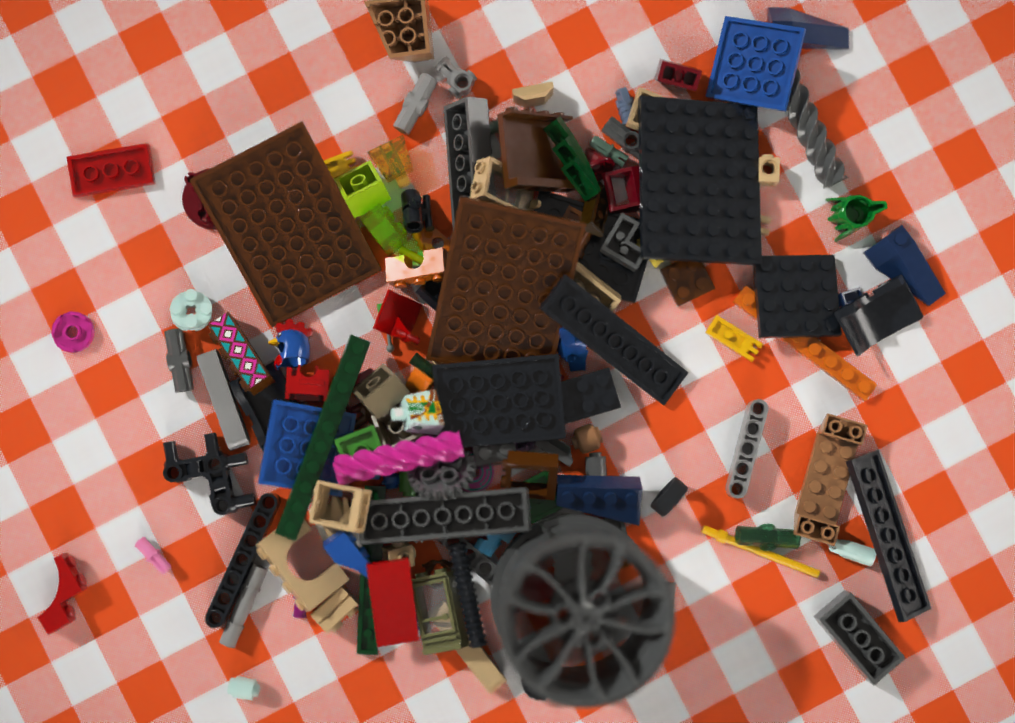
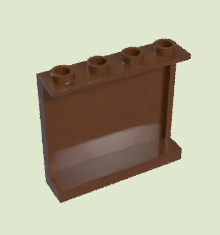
(528, 152)

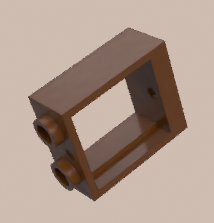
(532, 461)

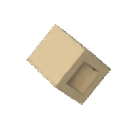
(774, 163)

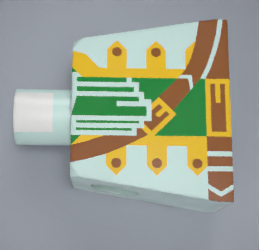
(420, 413)

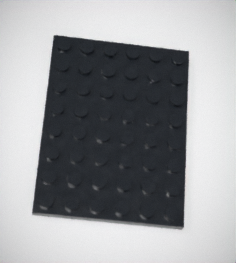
(699, 181)

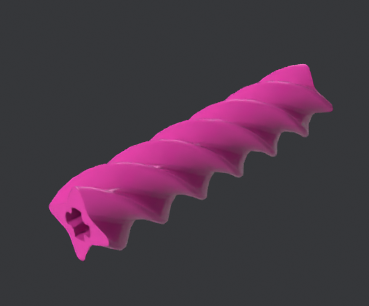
(402, 457)

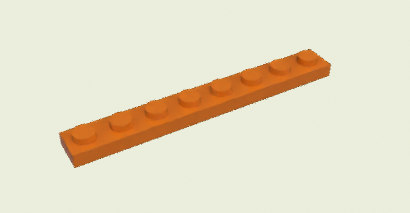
(817, 353)

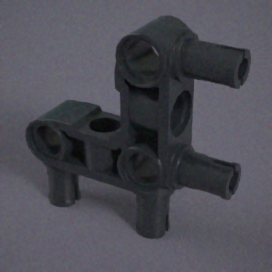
(219, 479)

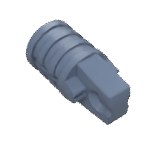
(623, 104)

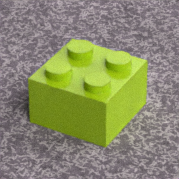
(362, 189)

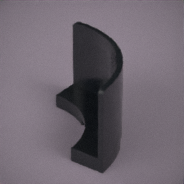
(878, 314)
(259, 406)

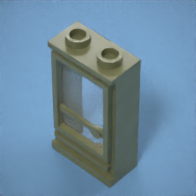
(439, 612)

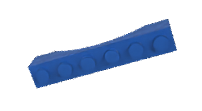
(345, 552)

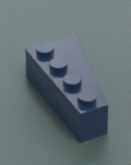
(602, 496)

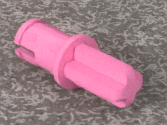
(153, 555)

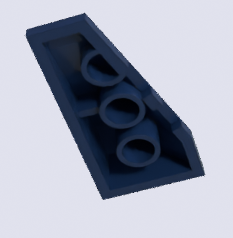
(819, 32)

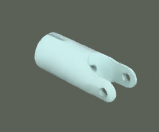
(854, 552)

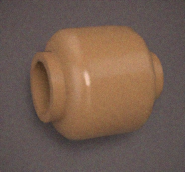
(587, 438)

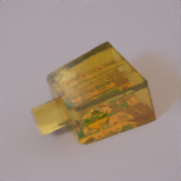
(393, 161)

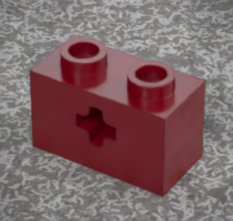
(678, 75)

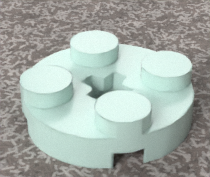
(191, 299)

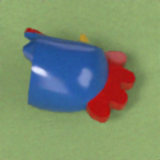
(292, 344)

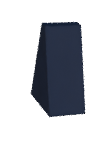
(848, 296)

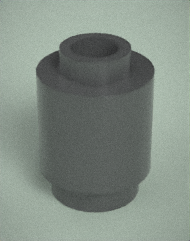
(596, 464)

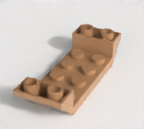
(827, 479)

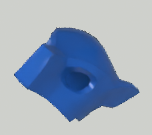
(572, 350)

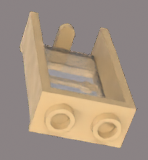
(489, 186)

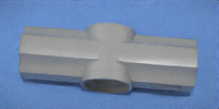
(415, 103)

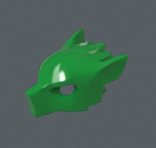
(854, 213)

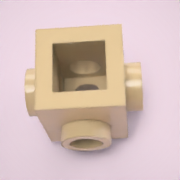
(398, 551)

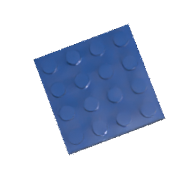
(755, 63)
(287, 441)

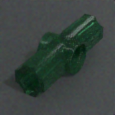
(766, 537)

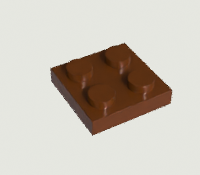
(686, 281)

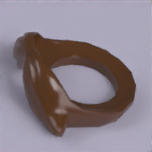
(429, 566)

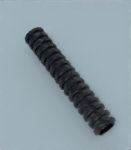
(467, 595)

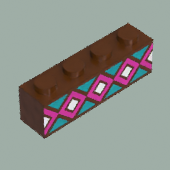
(240, 353)

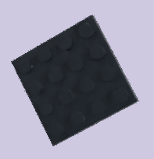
(796, 296)

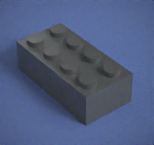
(859, 637)

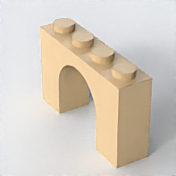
(307, 592)

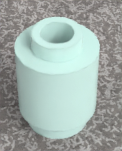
(243, 688)

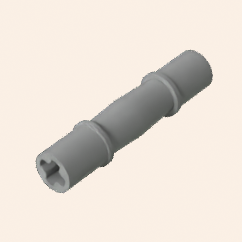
(243, 606)

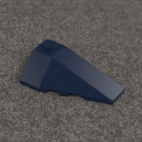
(900, 255)

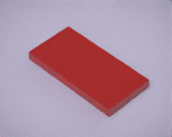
(111, 170)
(392, 602)

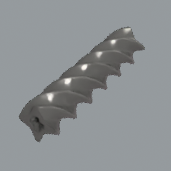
(812, 135)

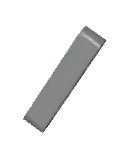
(223, 399)
(754, 441)

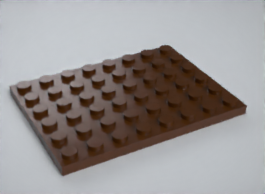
(286, 224)
(497, 278)

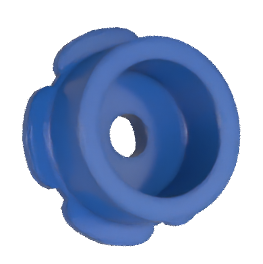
(391, 481)

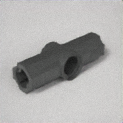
(619, 134)
(179, 360)

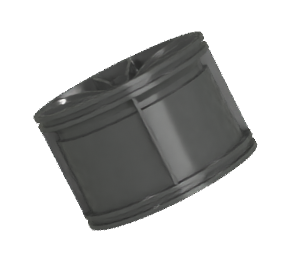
(630, 664)

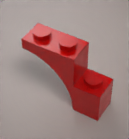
(70, 584)

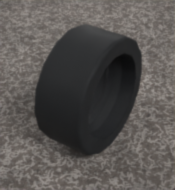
(669, 497)

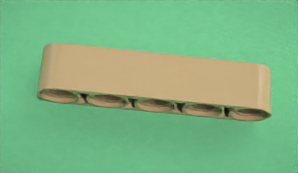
(482, 667)

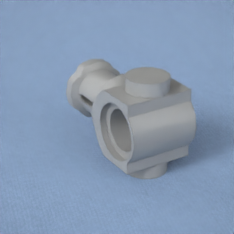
(454, 76)

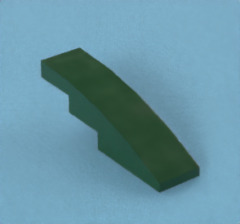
(572, 156)

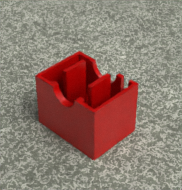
(306, 388)

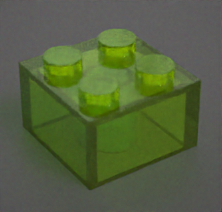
(385, 231)

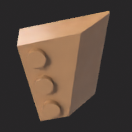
(403, 28)

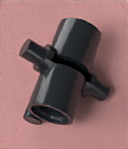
(415, 213)

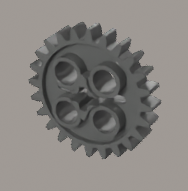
(444, 477)

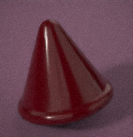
(599, 163)

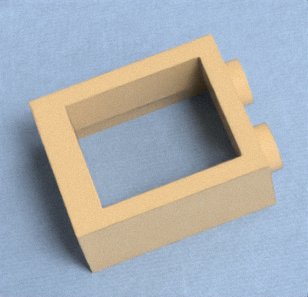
(358, 510)

